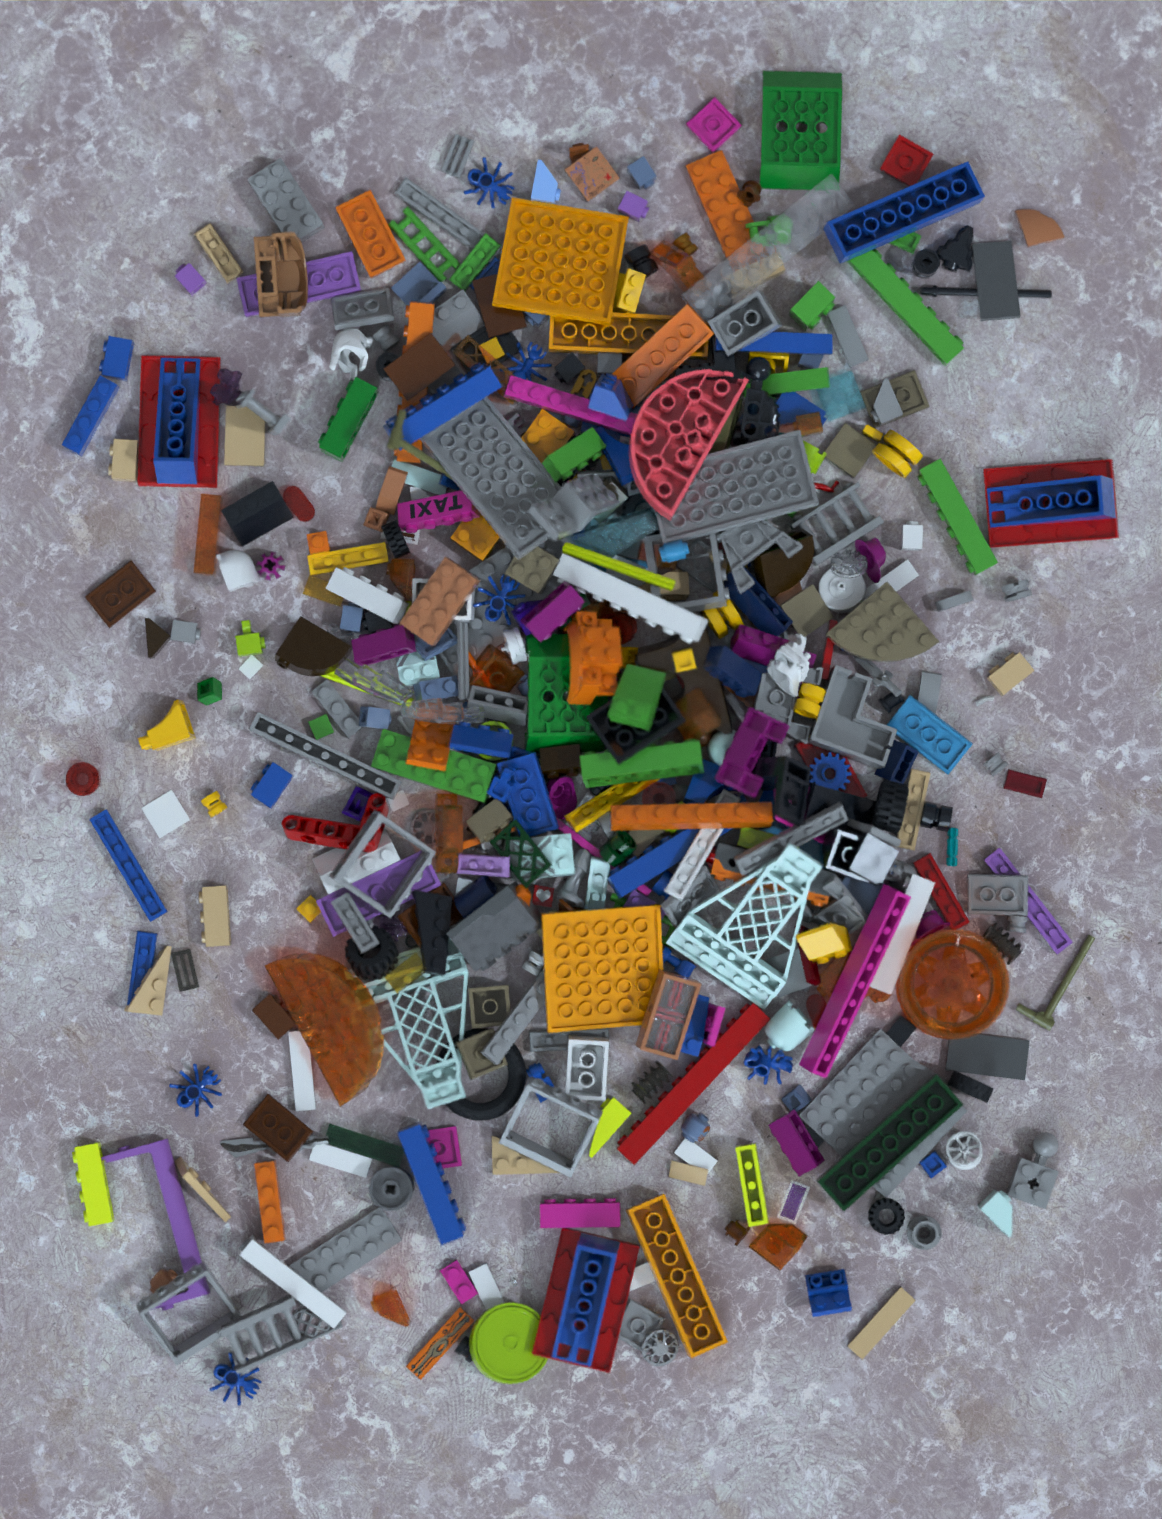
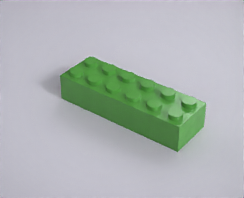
(649, 764)
(463, 773)

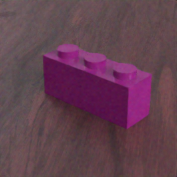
(553, 611)
(756, 644)
(383, 645)
(796, 1143)

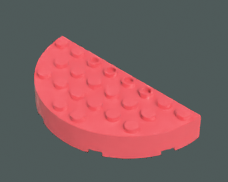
(677, 433)

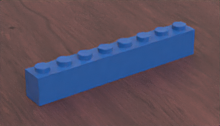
(654, 860)

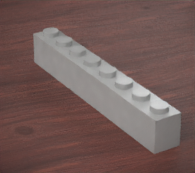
(325, 755)

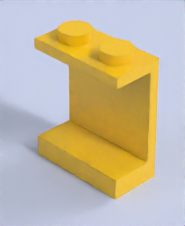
(628, 291)

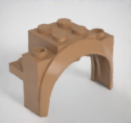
(281, 278)

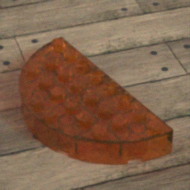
(333, 1018)

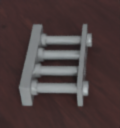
(275, 422)
(853, 531)
(248, 1322)

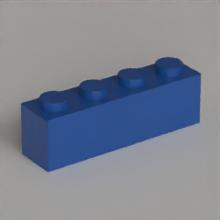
(90, 416)

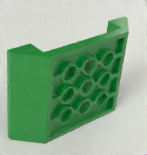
(795, 158)
(556, 721)

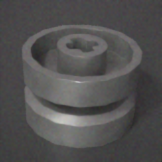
(379, 1188)

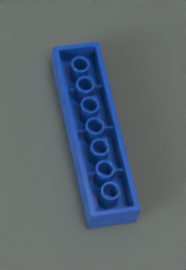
(903, 212)

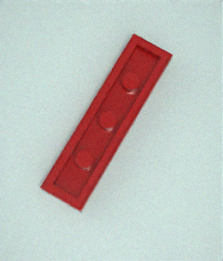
(941, 892)

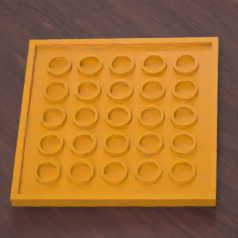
(560, 261)
(600, 966)

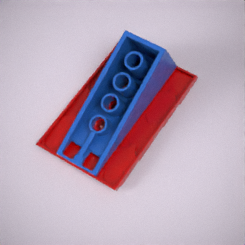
(178, 422)
(1051, 503)
(586, 1299)

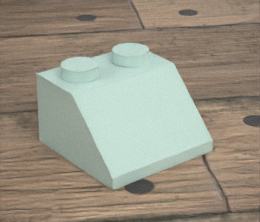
(998, 1210)

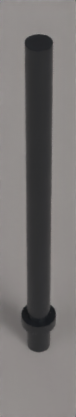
(934, 291)

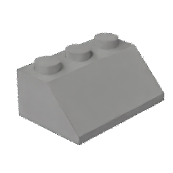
(456, 320)

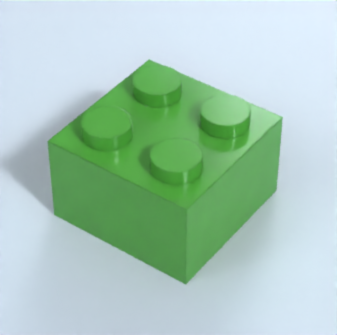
(812, 306)

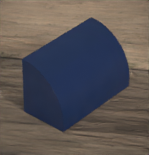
(898, 763)
(475, 895)

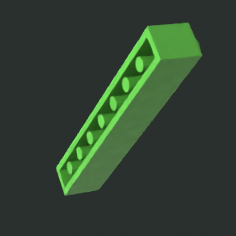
(907, 305)

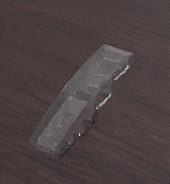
(375, 683)
(434, 711)

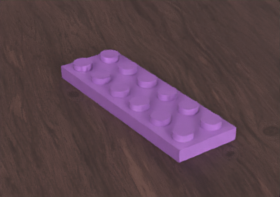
(326, 279)
(380, 888)

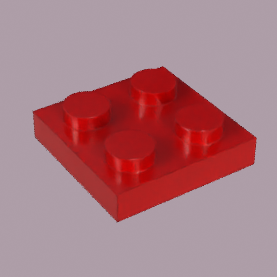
(906, 161)

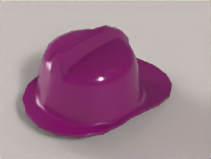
(875, 557)
(562, 795)
(929, 924)

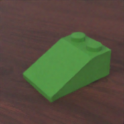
(637, 697)

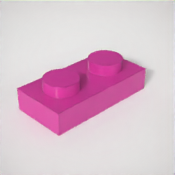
(459, 1281)

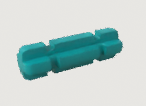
(952, 847)

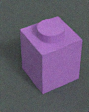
(633, 206)
(190, 278)

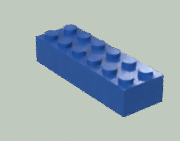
(446, 402)
(431, 1183)

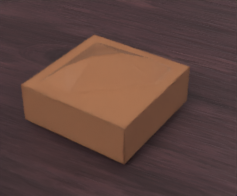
(376, 519)

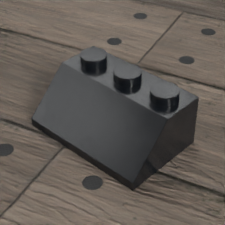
(257, 513)
(839, 850)

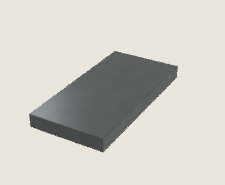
(996, 281)
(988, 1056)

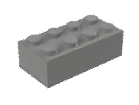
(285, 201)

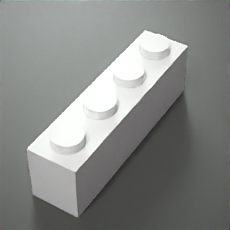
(367, 596)

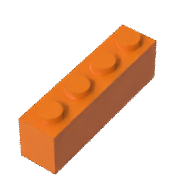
(270, 1201)

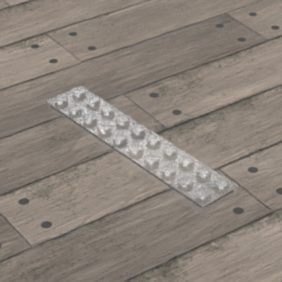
(768, 249)

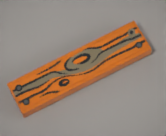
(440, 1343)

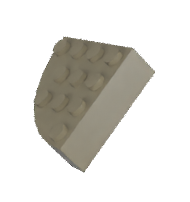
(883, 629)

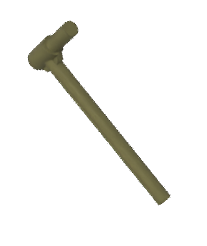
(396, 441)
(1044, 1018)

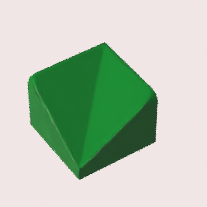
(209, 691)

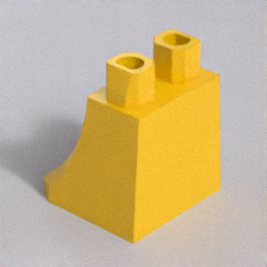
(170, 731)

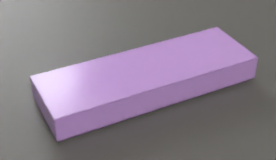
(483, 865)

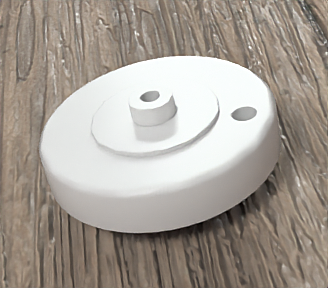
(841, 593)

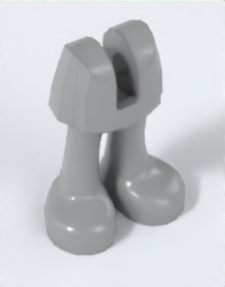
(571, 885)

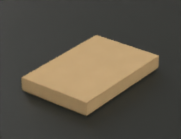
(244, 438)

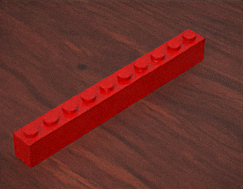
(693, 1083)

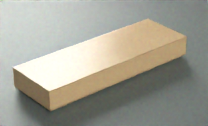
(218, 253)

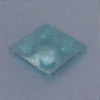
(841, 397)

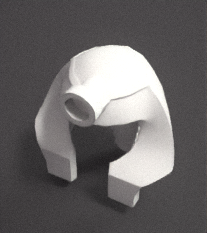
(344, 343)

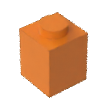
(318, 542)

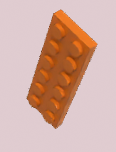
(718, 195)
(663, 353)

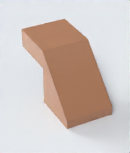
(391, 490)

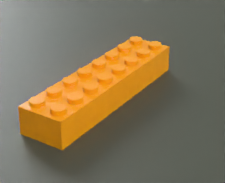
(623, 336)
(543, 438)
(676, 1275)

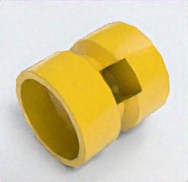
(809, 700)

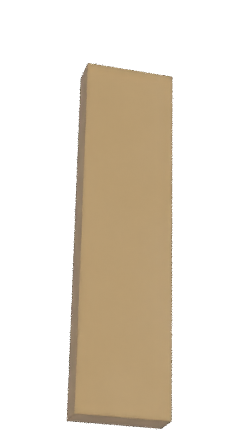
(917, 787)
(881, 1323)

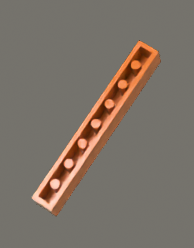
(419, 326)
(691, 816)

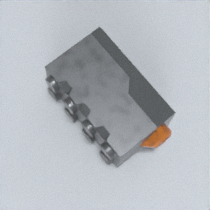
(496, 926)

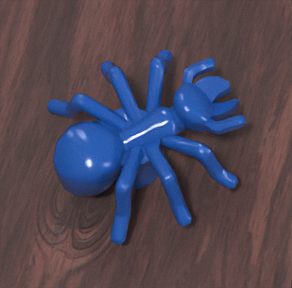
(486, 183)
(524, 368)
(498, 602)
(763, 1063)
(194, 1090)
(231, 1378)

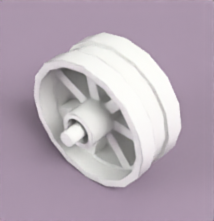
(514, 645)
(964, 1150)

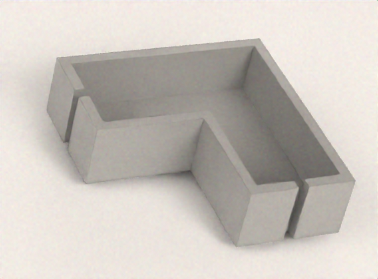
(841, 726)

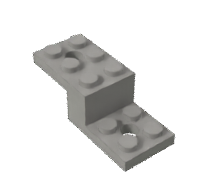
(573, 506)

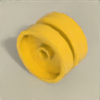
(897, 453)
(718, 616)

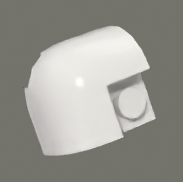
(237, 569)

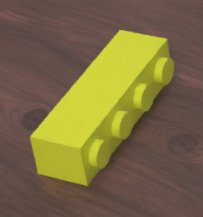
(94, 1184)
(752, 1184)

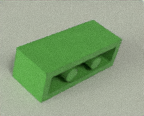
(574, 455)

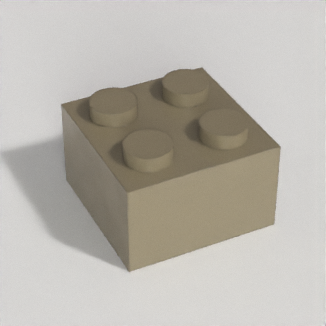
(534, 569)
(489, 1005)

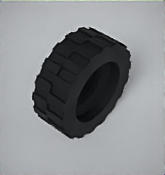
(970, 1086)

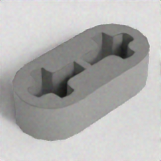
(954, 601)

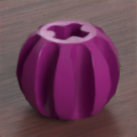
(265, 562)

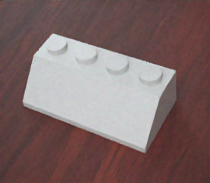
(364, 865)

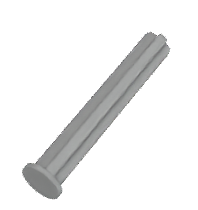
(463, 659)

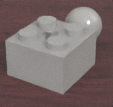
(1045, 1146)

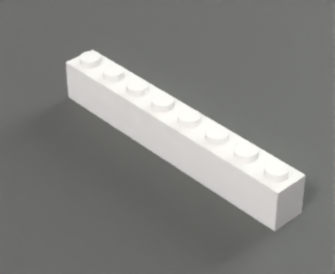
(630, 597)

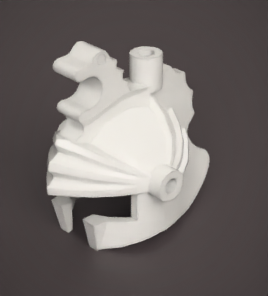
(790, 665)

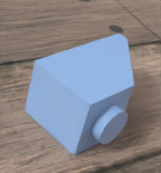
(545, 186)

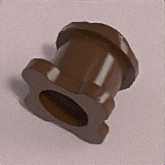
(750, 192)
(736, 1231)

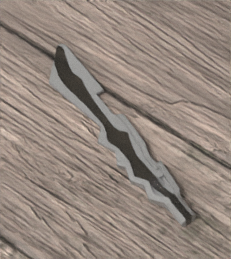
(246, 1146)

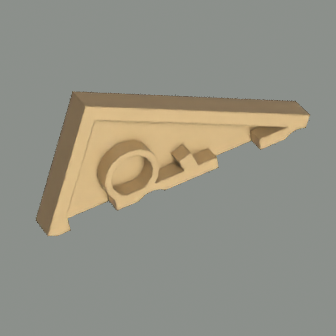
(151, 993)
(512, 1162)
(201, 1188)

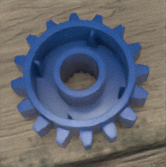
(833, 763)

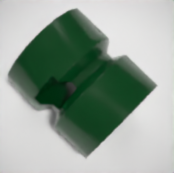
(617, 849)

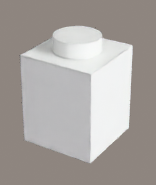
(911, 536)

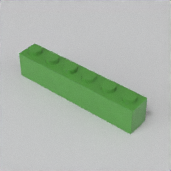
(957, 517)

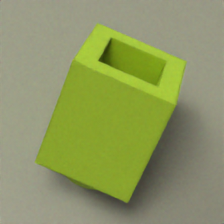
(249, 642)

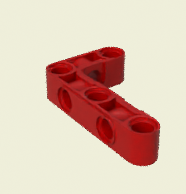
(316, 830)

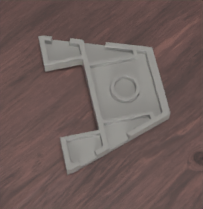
(749, 541)
(779, 705)
(841, 910)

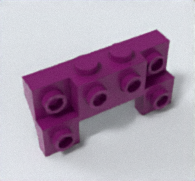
(746, 749)

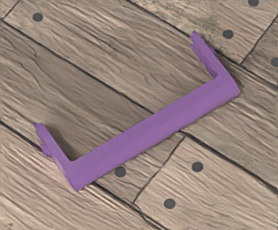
(176, 1211)

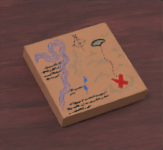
(592, 174)

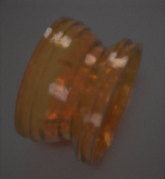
(967, 978)

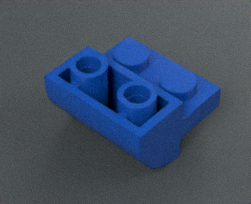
(828, 1293)

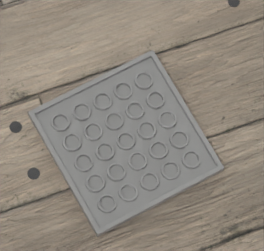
(864, 1095)

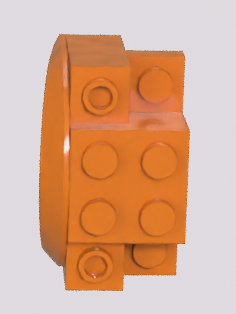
(593, 657)

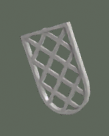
(309, 1324)

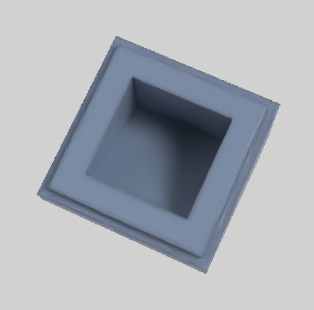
(796, 1099)

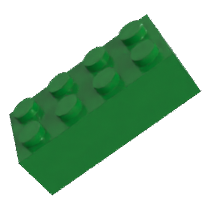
(348, 419)

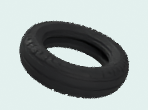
(505, 1101)

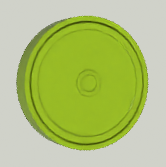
(504, 1343)

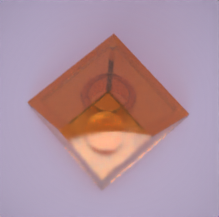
(402, 574)
(495, 671)
(698, 715)
(778, 1243)
(390, 1306)

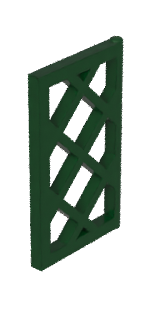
(524, 836)

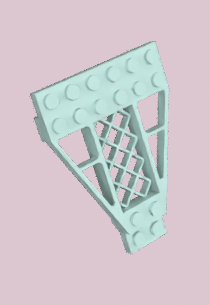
(724, 955)
(442, 1080)

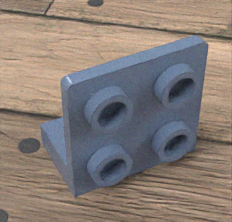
(419, 286)

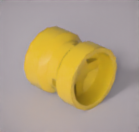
(217, 807)

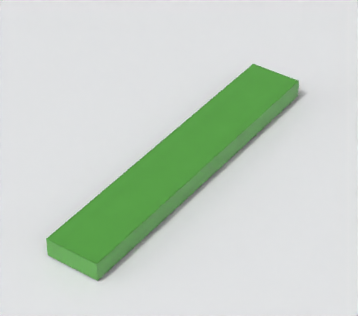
(795, 381)

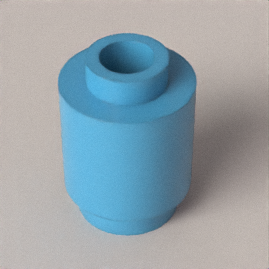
(673, 551)

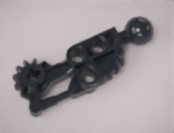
(759, 370)

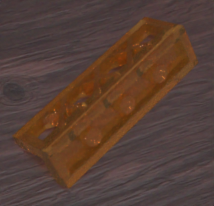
(466, 358)

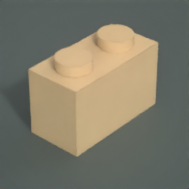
(124, 461)
(1010, 673)

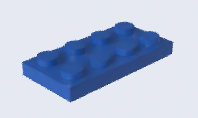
(529, 796)

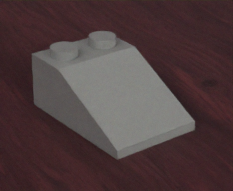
(745, 323)

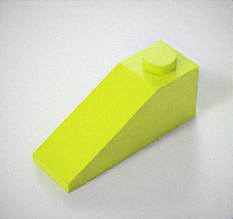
(611, 1119)

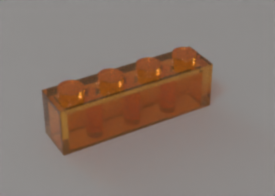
(208, 535)

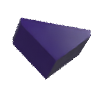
(357, 803)

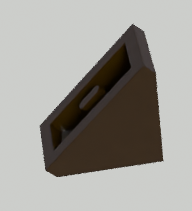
(156, 638)

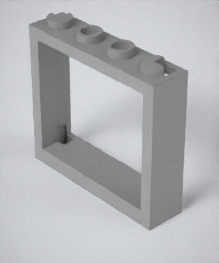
(721, 576)
(358, 845)
(540, 1153)
(201, 1338)

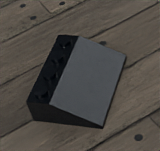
(625, 740)

